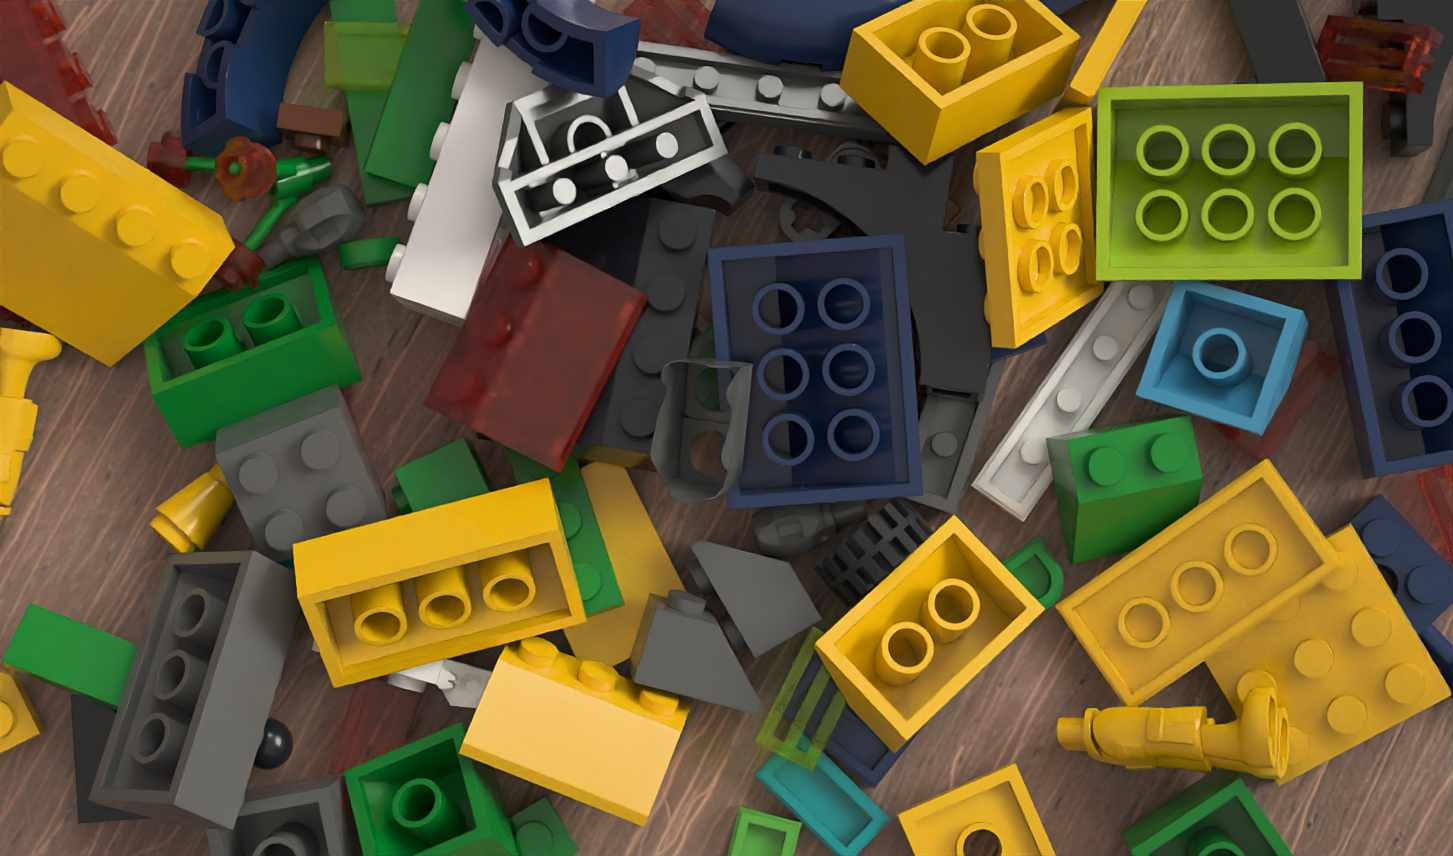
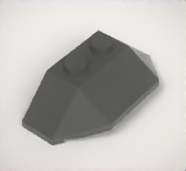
(584, 153)

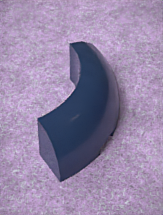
(792, 28)
(563, 40)
(242, 71)

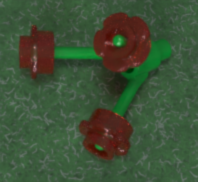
(244, 172)

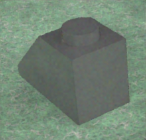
(688, 653)

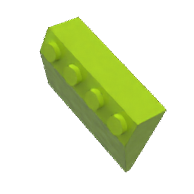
(1230, 182)

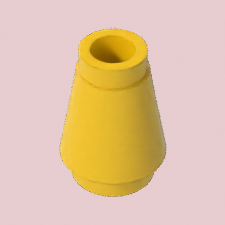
(194, 512)

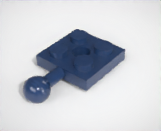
(1418, 574)

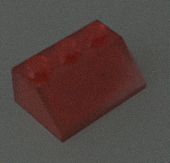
(536, 351)

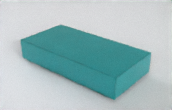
(824, 801)

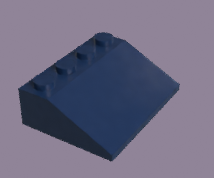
(828, 369)

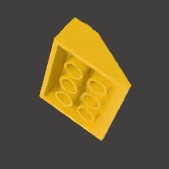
(94, 237)

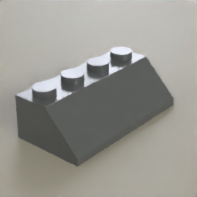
(200, 689)

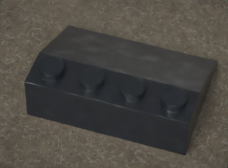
(664, 254)

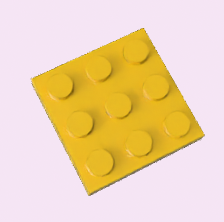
(1038, 225)
(1336, 660)

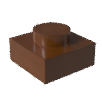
(314, 128)

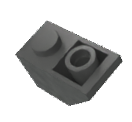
(758, 592)

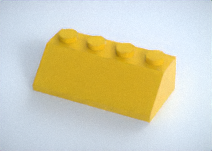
(438, 583)

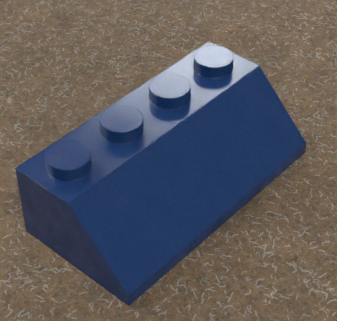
(1399, 339)

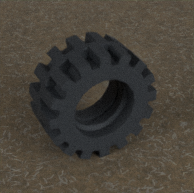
(873, 550)

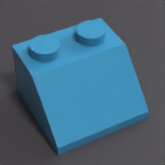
(1223, 355)

